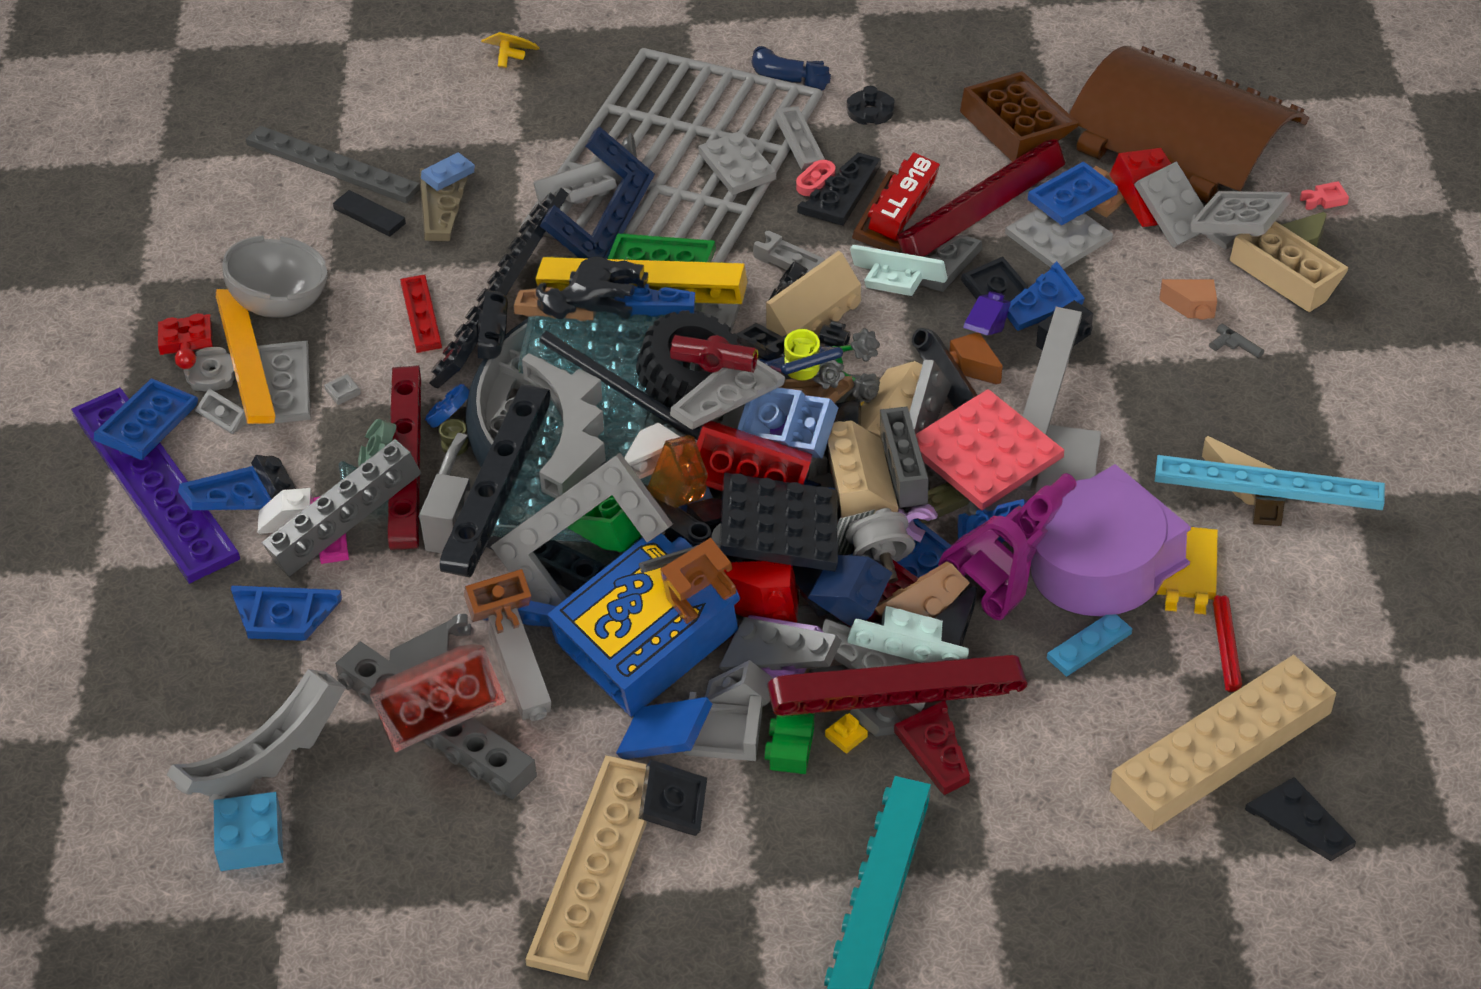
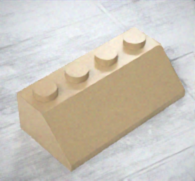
(1289, 265)
(815, 298)
(895, 391)
(859, 470)

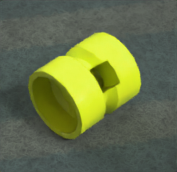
(798, 345)

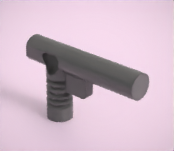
(1233, 340)

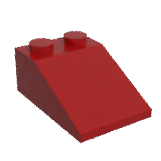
(1128, 170)
(765, 590)

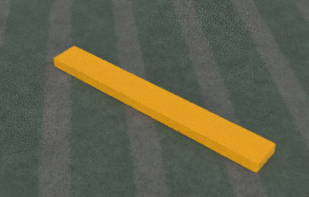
(245, 360)

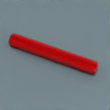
(1227, 643)

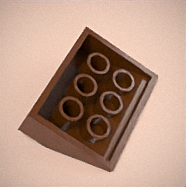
(1015, 114)

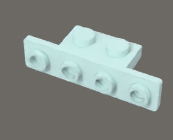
(895, 270)
(906, 636)

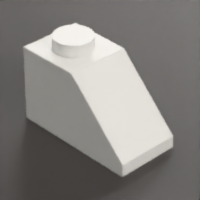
(283, 508)

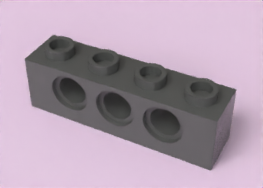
(903, 457)

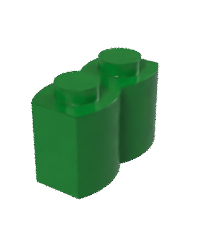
(790, 743)

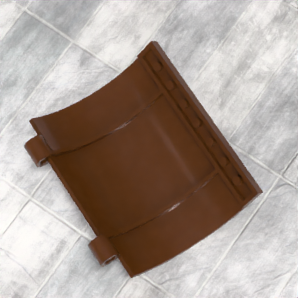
(1198, 121)

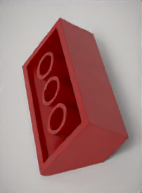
(743, 453)

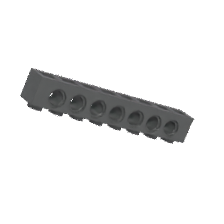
(467, 743)

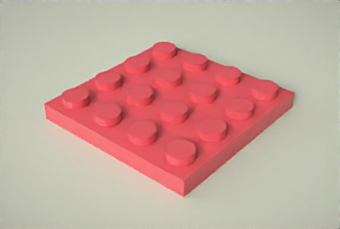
(986, 449)

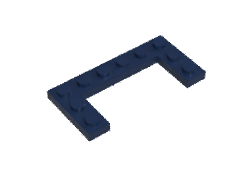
(620, 209)

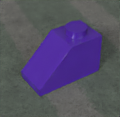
(988, 314)

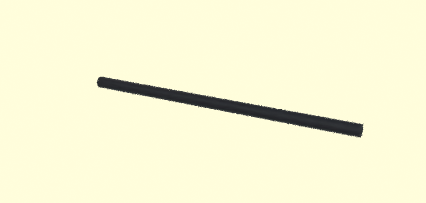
(615, 382)

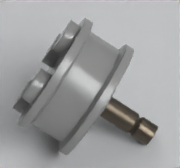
(881, 538)

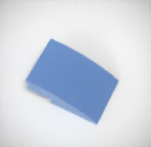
(807, 422)

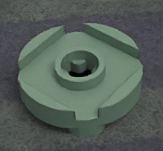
(379, 436)

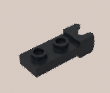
(769, 344)

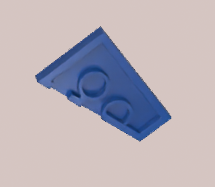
(1041, 299)

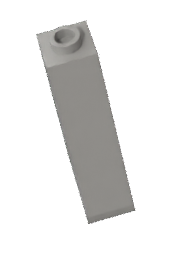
(520, 668)

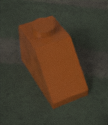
(976, 358)

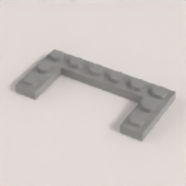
(610, 479)

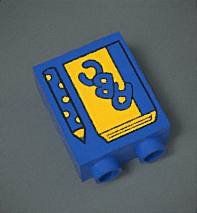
(631, 634)

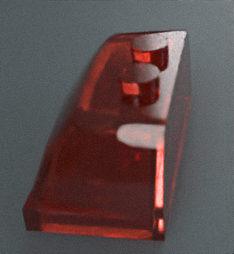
(436, 695)

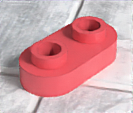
(812, 179)

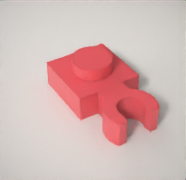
(1327, 195)

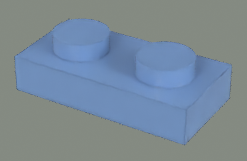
(447, 171)

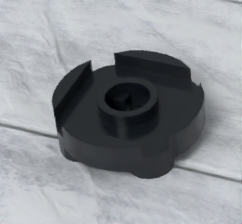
(870, 96)
(791, 275)

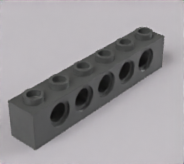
(341, 507)

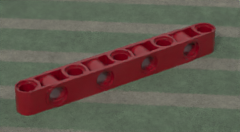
(406, 414)

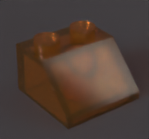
(679, 473)

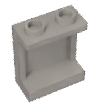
(730, 731)

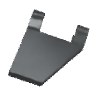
(429, 643)

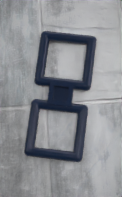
(826, 354)

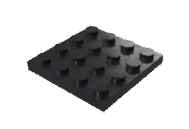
(779, 522)

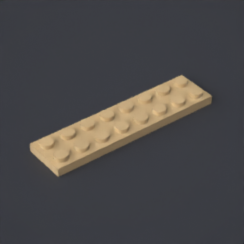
(592, 873)

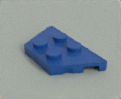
(283, 611)

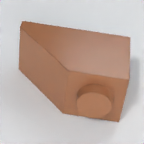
(1190, 297)

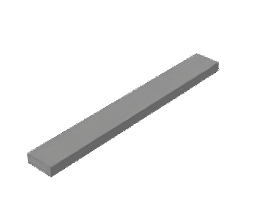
(1051, 371)

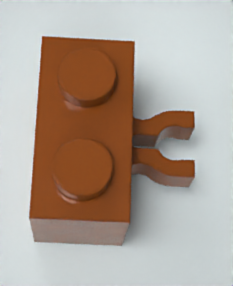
(498, 596)

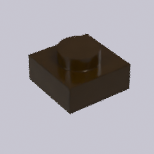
(1268, 510)

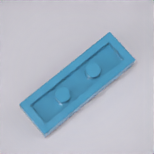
(1089, 643)

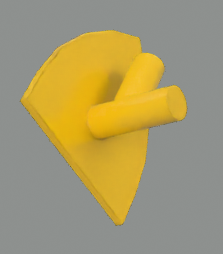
(507, 46)

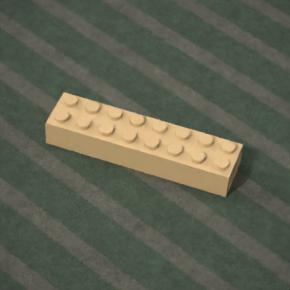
(1222, 742)

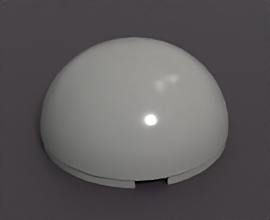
(274, 275)

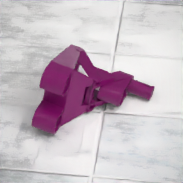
(995, 566)

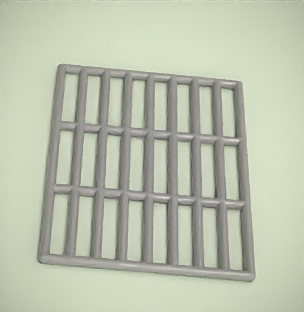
(696, 128)

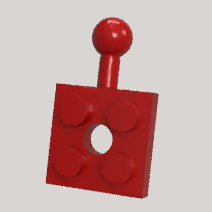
(183, 336)

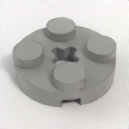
(220, 378)

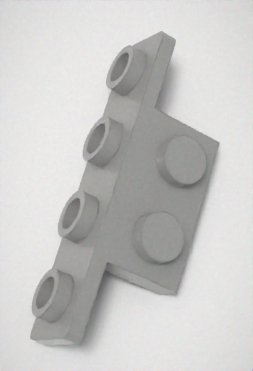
(580, 182)

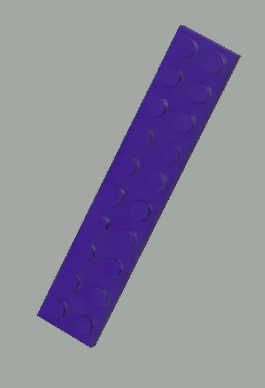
(152, 484)

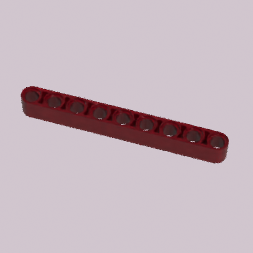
(982, 199)
(896, 685)

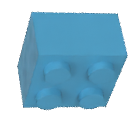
(248, 831)

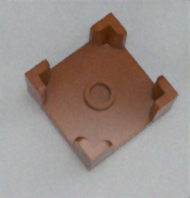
(693, 573)

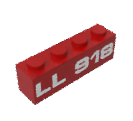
(903, 196)

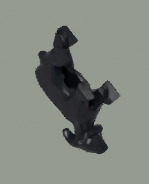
(591, 288)

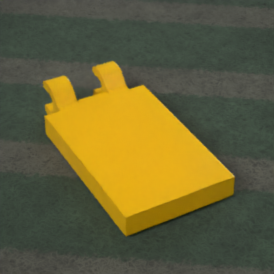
(1199, 577)

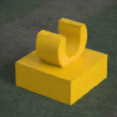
(846, 733)

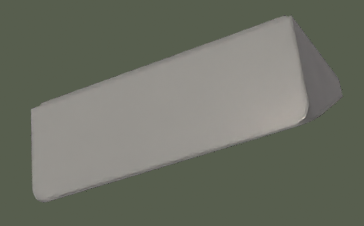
(221, 411)

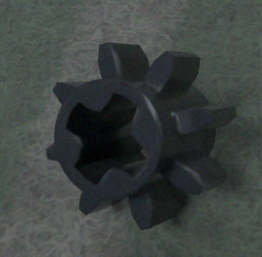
(834, 335)

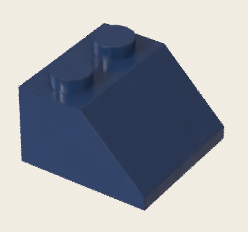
(852, 589)

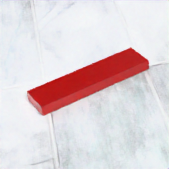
(421, 313)

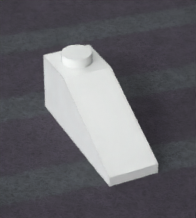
(647, 449)

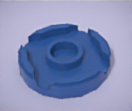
(443, 410)

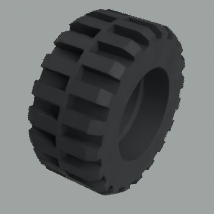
(660, 374)

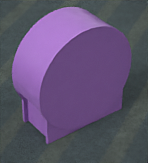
(1108, 547)

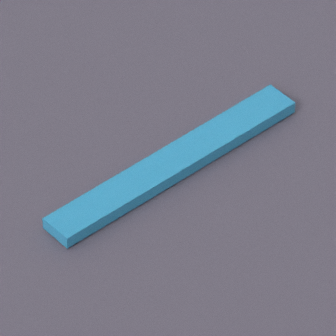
(1270, 482)

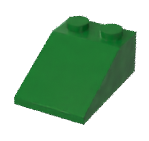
(607, 527)

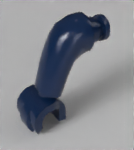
(790, 70)

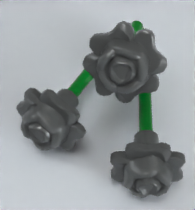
(831, 372)

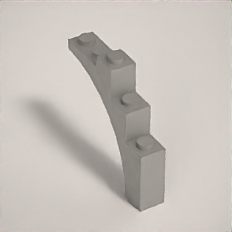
(576, 400)
(265, 750)

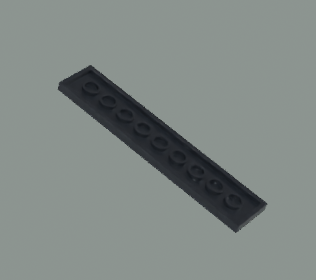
(510, 267)

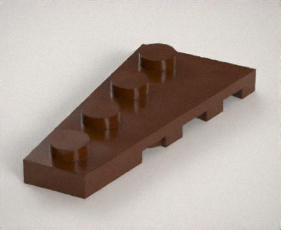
(864, 234)

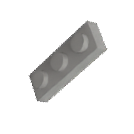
(798, 136)

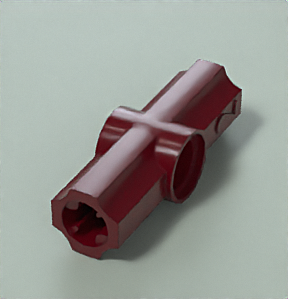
(714, 353)

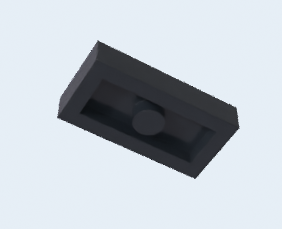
(272, 474)

